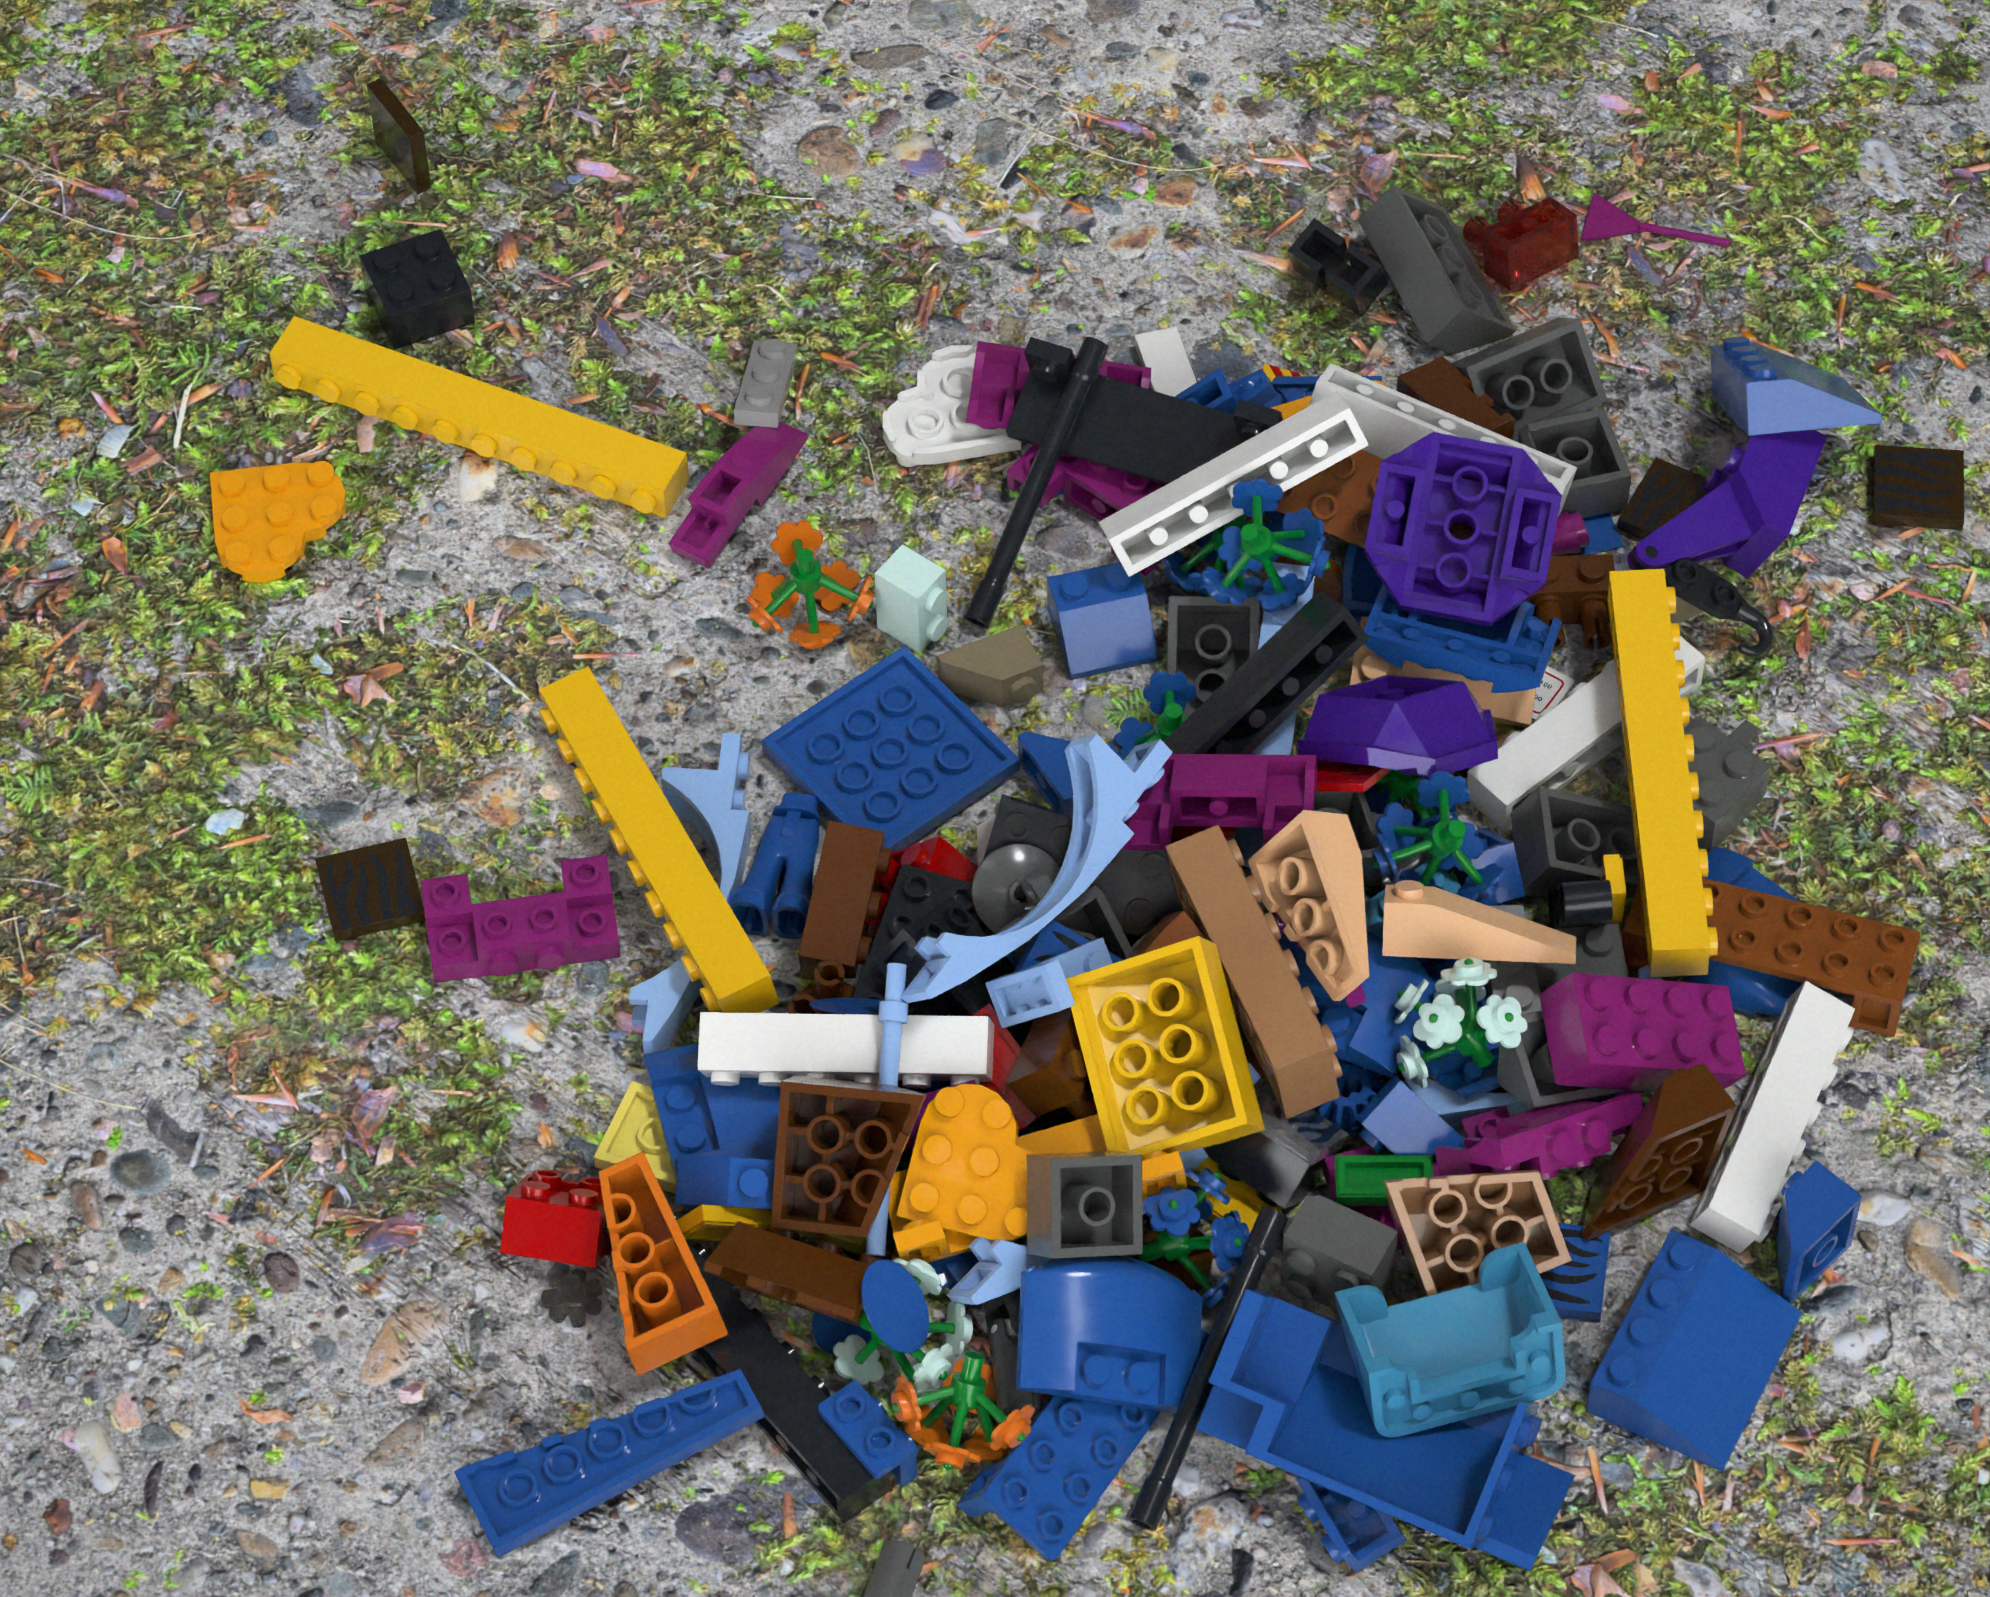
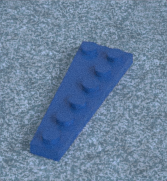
(567, 1475)

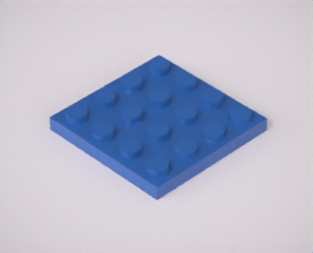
(892, 751)

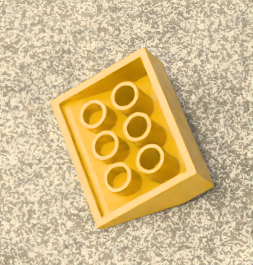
(1165, 1051)

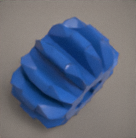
(1356, 1090)

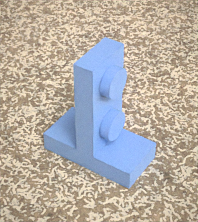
(1043, 986)

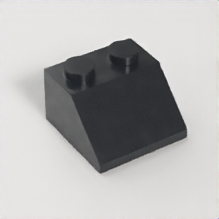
(1269, 1168)

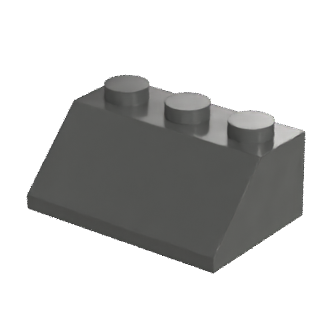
(1537, 373)

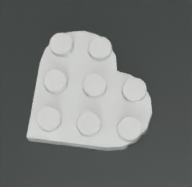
(930, 419)

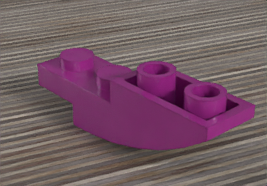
(732, 486)

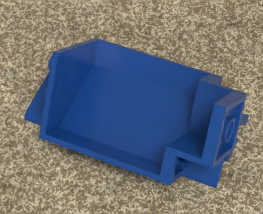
(1297, 1403)

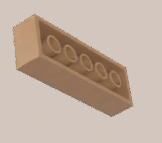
(1259, 975)

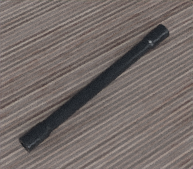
(991, 587)
(1158, 1485)

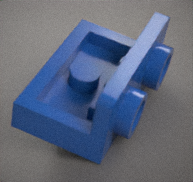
(870, 1433)
(1353, 1529)

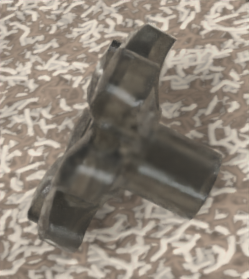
(572, 1297)

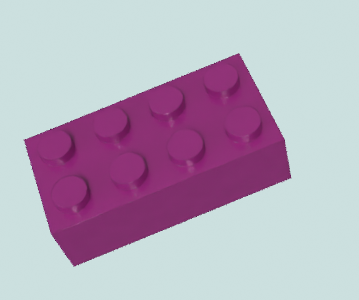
(1638, 1031)

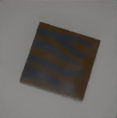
(399, 136)
(1918, 487)
(1659, 498)
(370, 889)

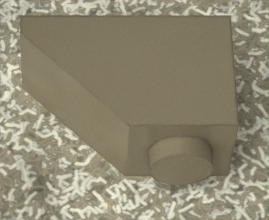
(994, 668)

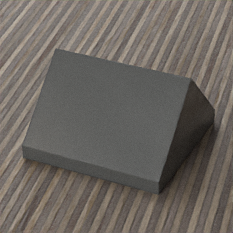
(1529, 1071)

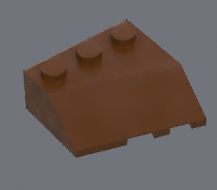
(844, 898)

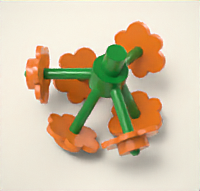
(807, 577)
(963, 1390)

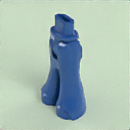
(787, 846)

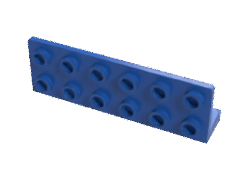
(1059, 1469)

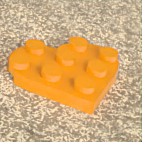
(271, 513)
(968, 1166)

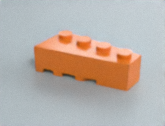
(658, 1280)

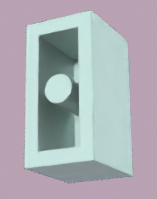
(911, 599)

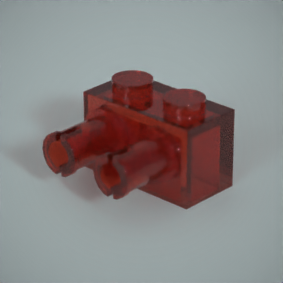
(1525, 241)

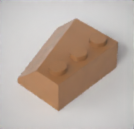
(1460, 1219)

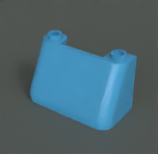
(1456, 1348)

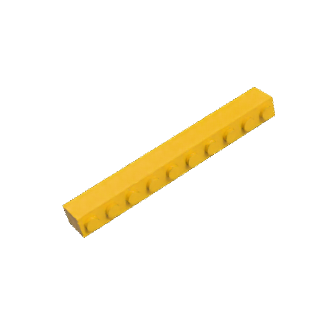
(480, 417)
(1659, 774)
(657, 845)

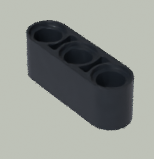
(1580, 904)

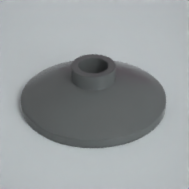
(999, 877)

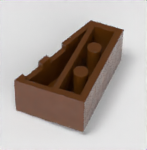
(1448, 390)

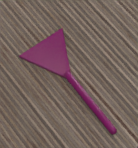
(1609, 221)

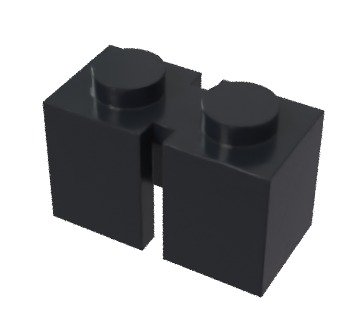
(1323, 259)

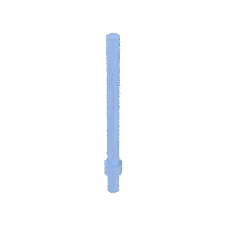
(892, 1013)

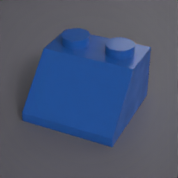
(1101, 620)
(1813, 1227)

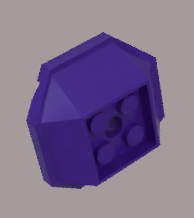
(1468, 483)
(1402, 726)

